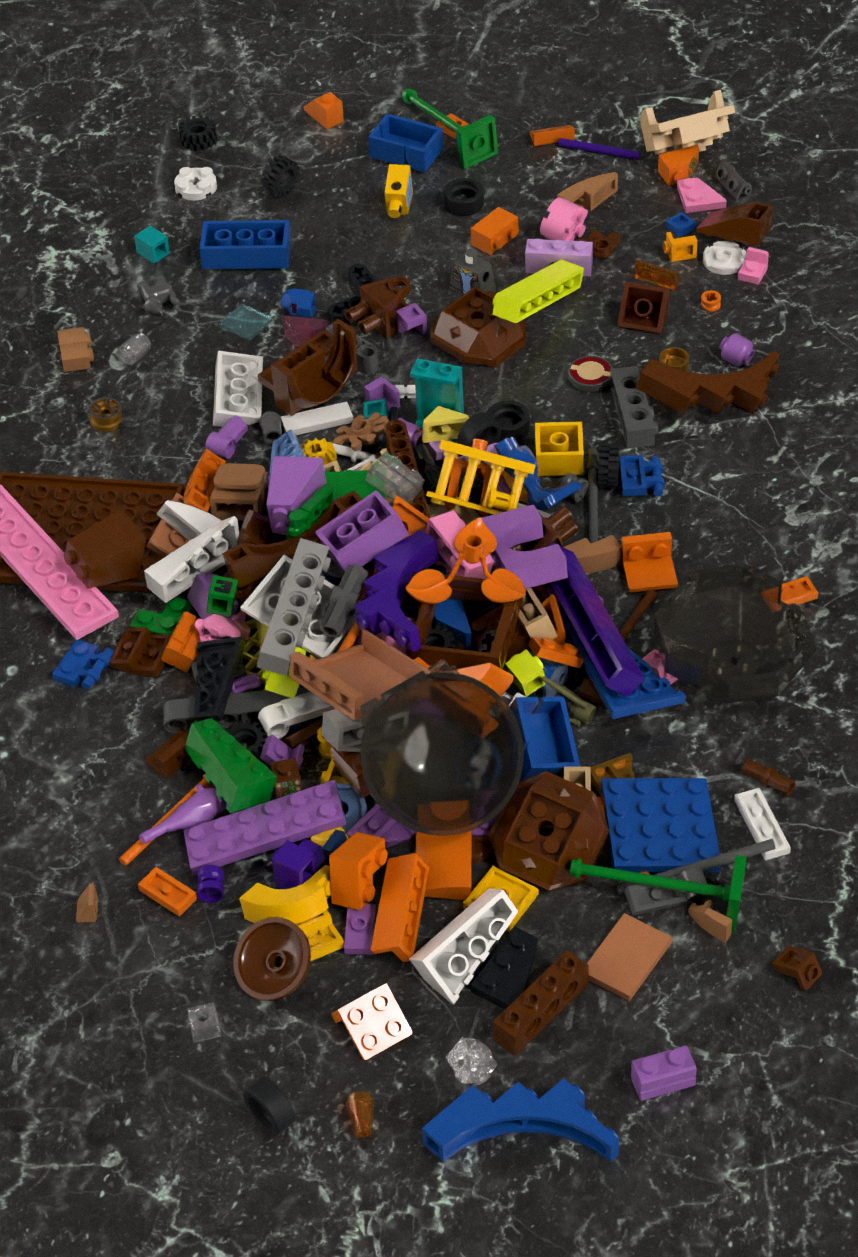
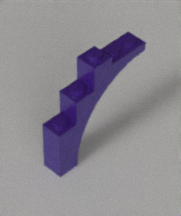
(387, 588)

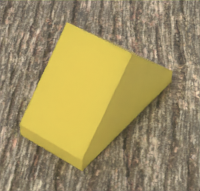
(442, 424)

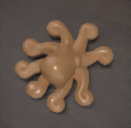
(362, 431)

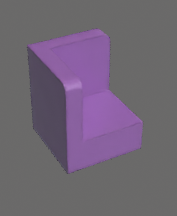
(411, 317)
(382, 389)

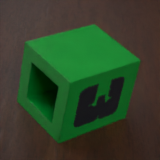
(222, 596)

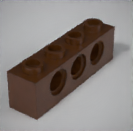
(540, 1003)

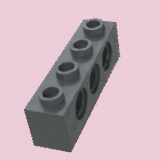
(633, 408)

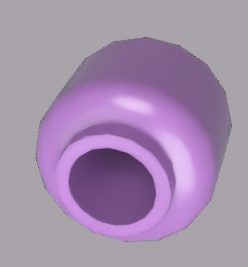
(737, 350)

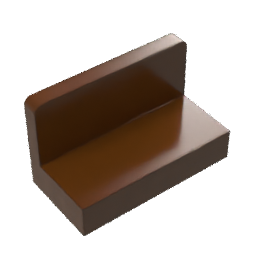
(170, 755)

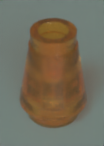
(360, 1110)

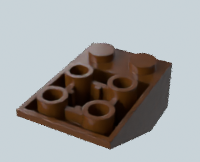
(740, 223)

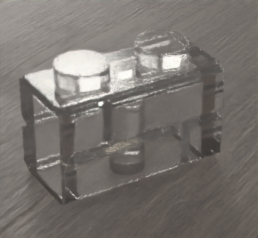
(395, 478)

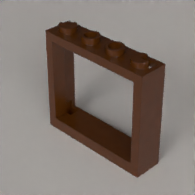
(467, 589)

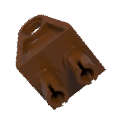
(379, 305)
(556, 529)

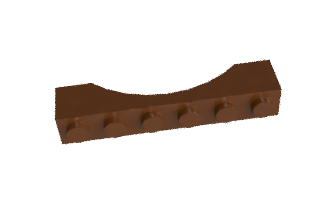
(252, 562)

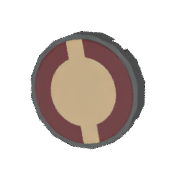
(590, 373)

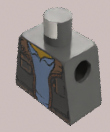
(471, 272)

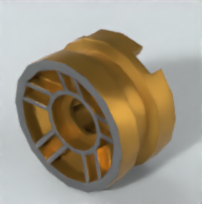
(105, 414)

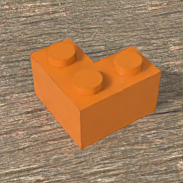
(353, 870)

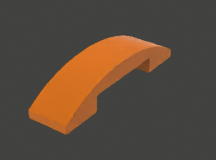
(202, 481)

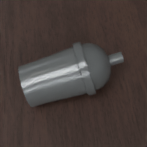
(271, 425)

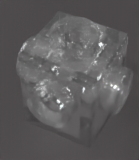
(471, 1061)

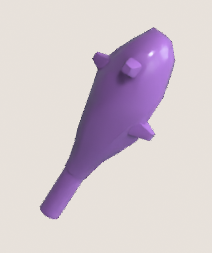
(196, 810)

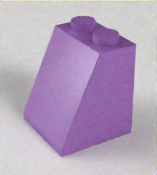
(291, 484)

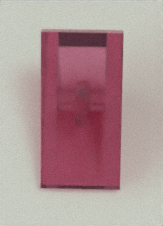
(302, 329)

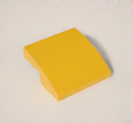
(322, 935)

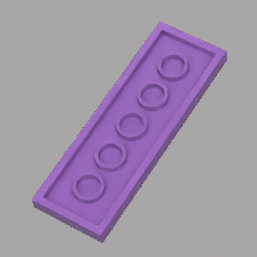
(265, 826)

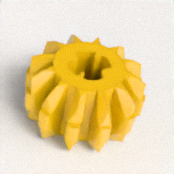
(320, 449)

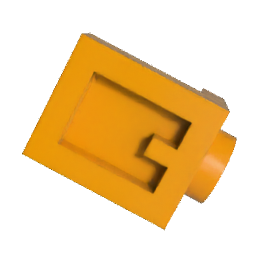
(680, 248)

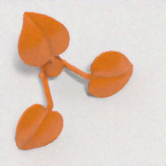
(473, 544)

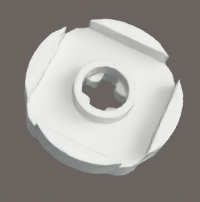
(188, 176)

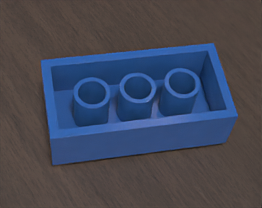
(245, 244)

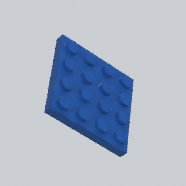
(658, 823)

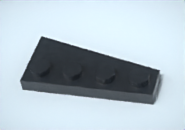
(217, 671)

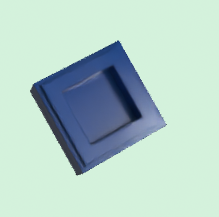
(680, 224)

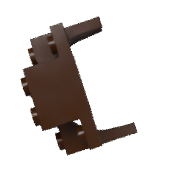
(304, 377)

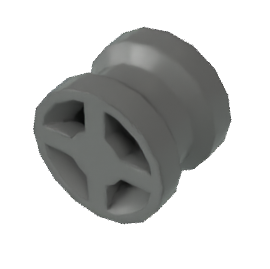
(577, 496)

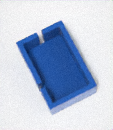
(405, 142)
(545, 735)

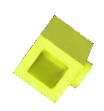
(526, 672)

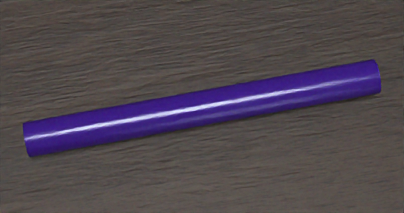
(599, 148)

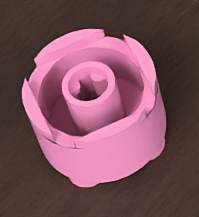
(564, 221)

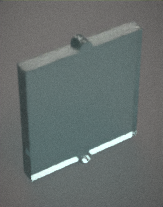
(245, 322)

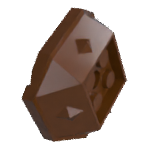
(473, 333)
(577, 832)

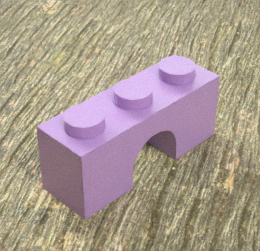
(541, 253)

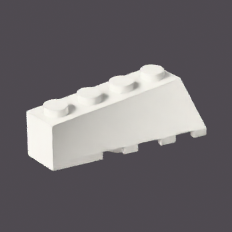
(198, 556)
(464, 943)

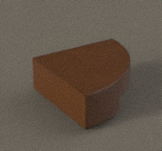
(481, 849)

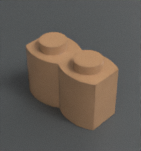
(75, 349)

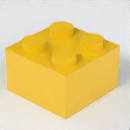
(559, 448)

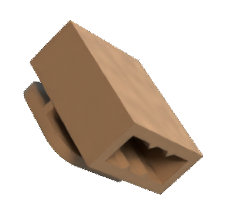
(239, 490)

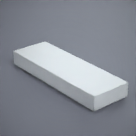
(318, 419)
(761, 822)

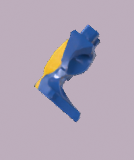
(531, 490)

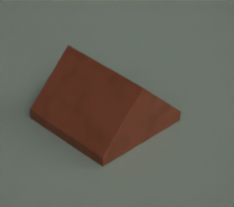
(644, 307)

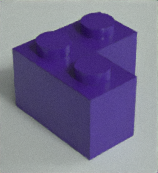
(297, 863)

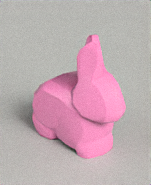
(221, 627)

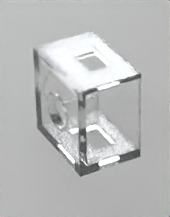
(207, 1029)

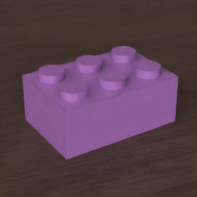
(362, 531)

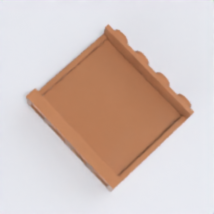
(354, 674)

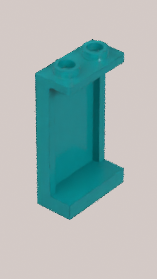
(437, 386)

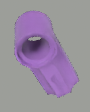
(225, 440)

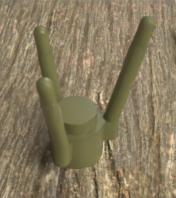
(581, 709)

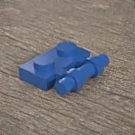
(633, 475)
(76, 665)

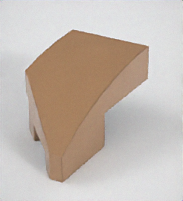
(711, 921)

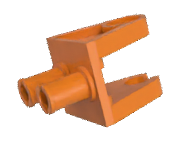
(459, 469)

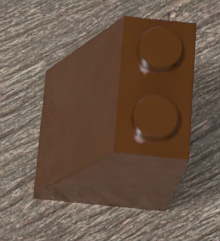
(107, 551)

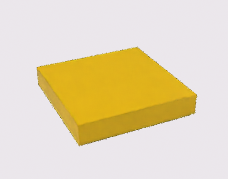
(518, 891)

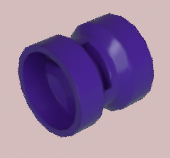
(210, 883)

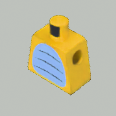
(399, 200)

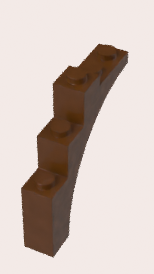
(714, 391)

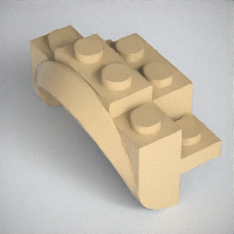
(687, 130)

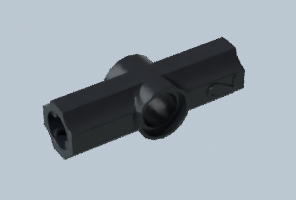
(427, 468)

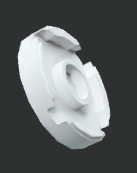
(724, 257)

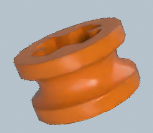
(710, 301)

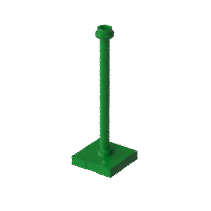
(474, 141)
(729, 893)

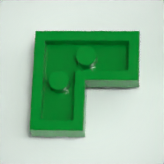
(165, 622)

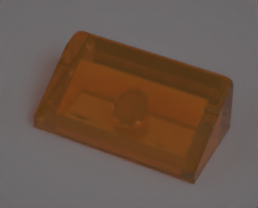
(656, 275)

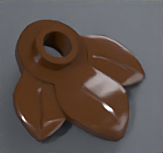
(603, 245)

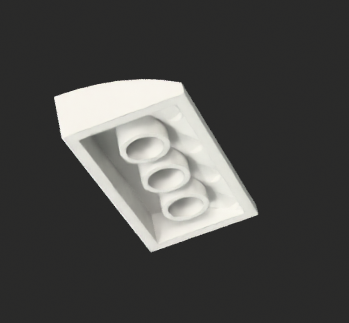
(237, 388)

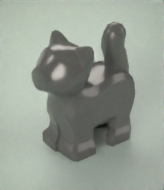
(156, 295)

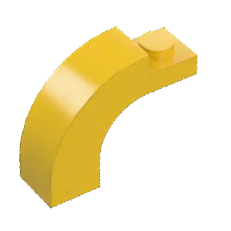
(293, 904)

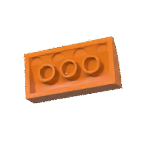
(448, 864)

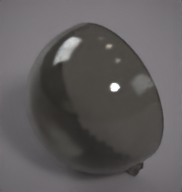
(440, 752)

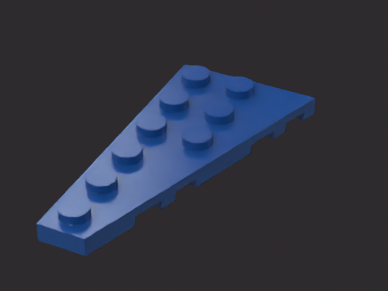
(649, 695)

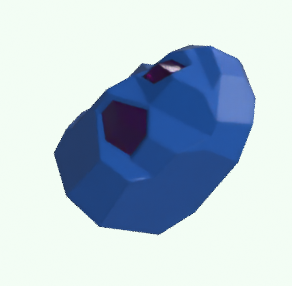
(299, 302)

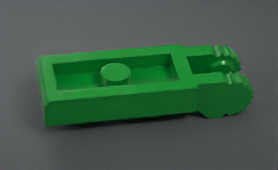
(311, 511)

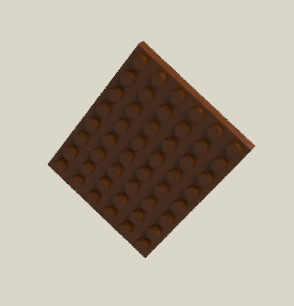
(73, 504)

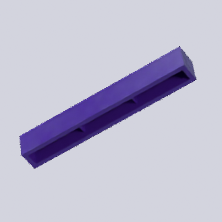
(596, 628)

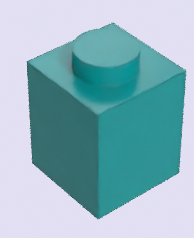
(152, 244)

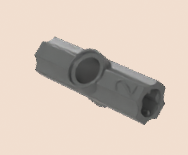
(343, 601)

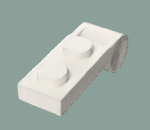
(281, 715)

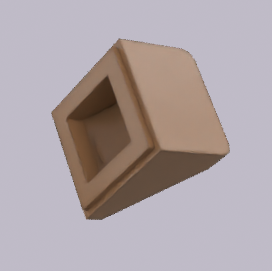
(87, 905)

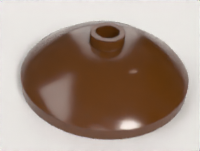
(260, 952)

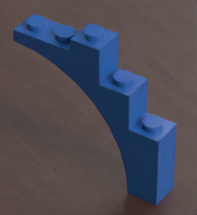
(518, 1110)

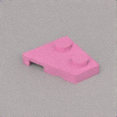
(699, 196)

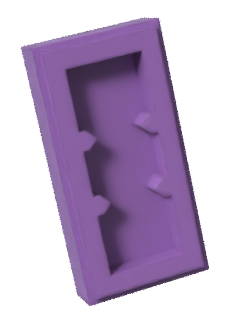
(359, 930)

